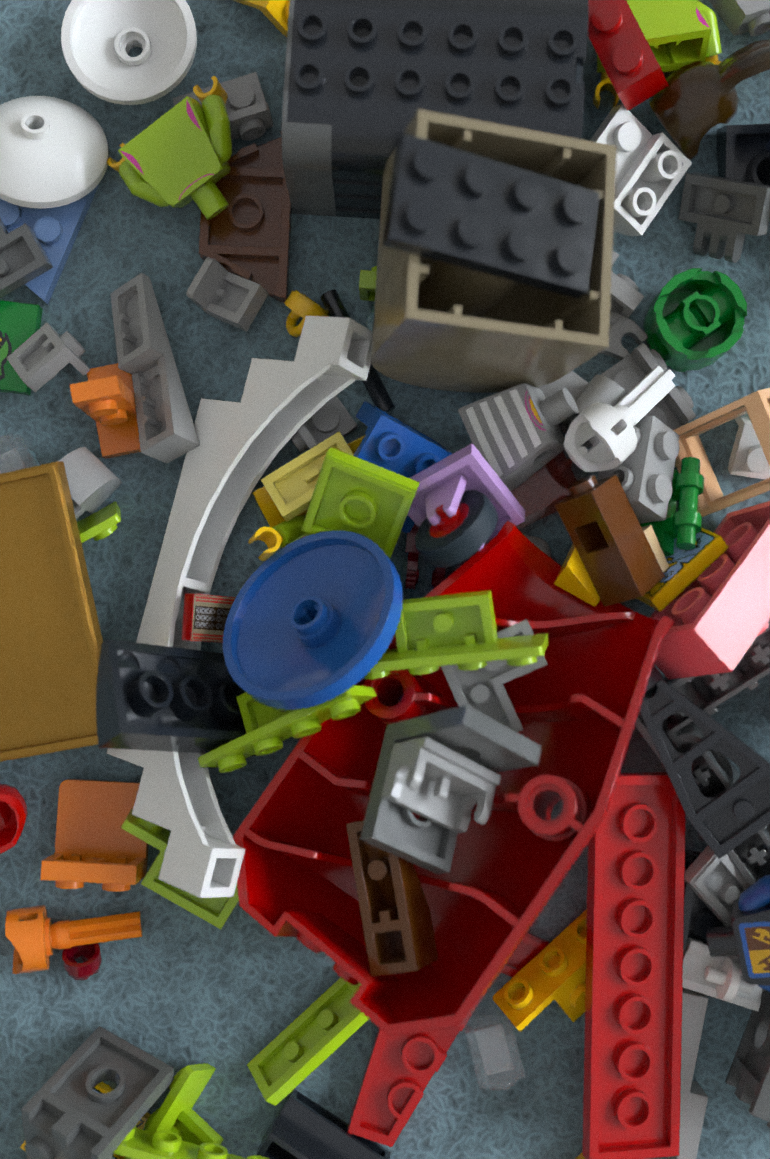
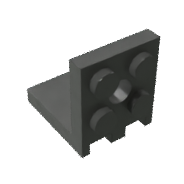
(464, 732)
(752, 1062)
(78, 1123)

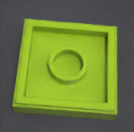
(360, 500)

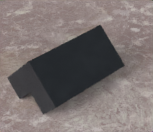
(312, 1132)

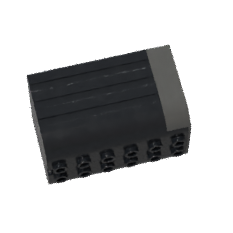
(370, 64)

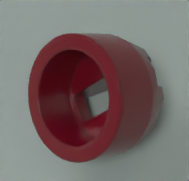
(91, 961)

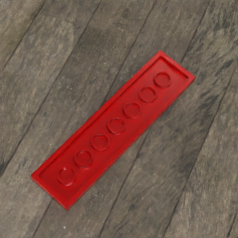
(635, 973)

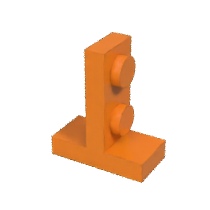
(111, 403)

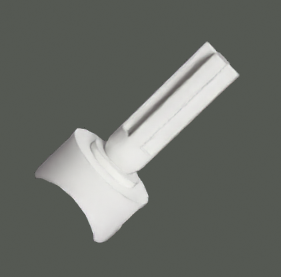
(611, 427)

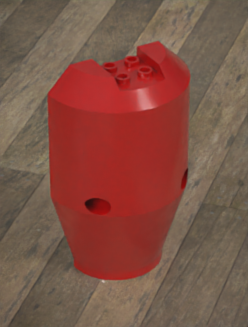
(502, 873)

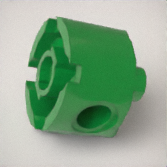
(695, 319)

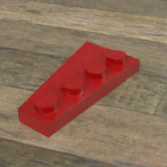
(396, 1081)

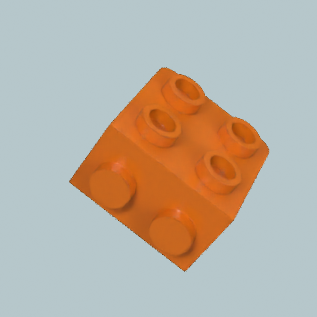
(91, 840)

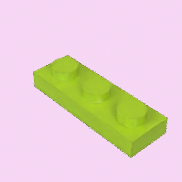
(307, 1042)

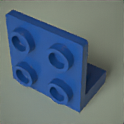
(396, 446)

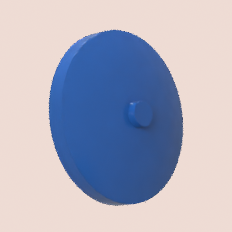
(312, 620)

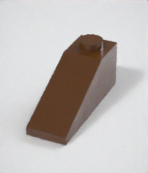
(391, 908)

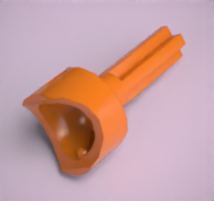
(38, 937)

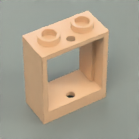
(690, 445)

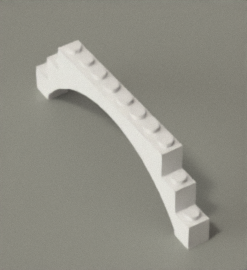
(212, 490)

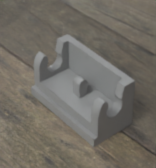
(439, 784)

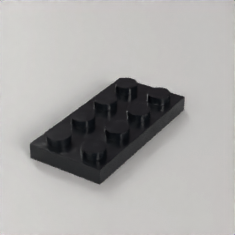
(490, 217)

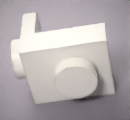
(747, 454)

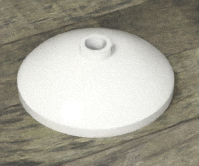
(101, 34)
(49, 152)

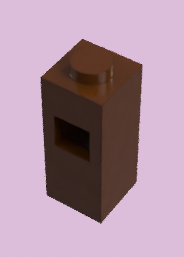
(609, 539)

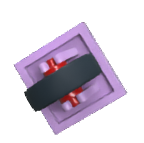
(460, 507)

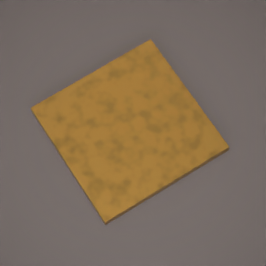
(45, 619)

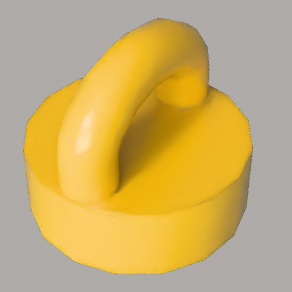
(301, 307)

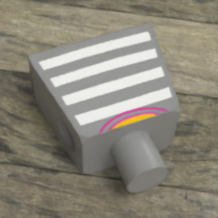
(518, 429)

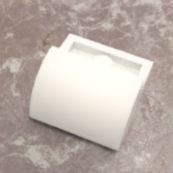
(645, 169)

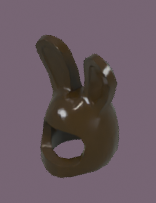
(706, 94)

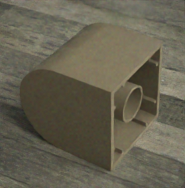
(477, 330)

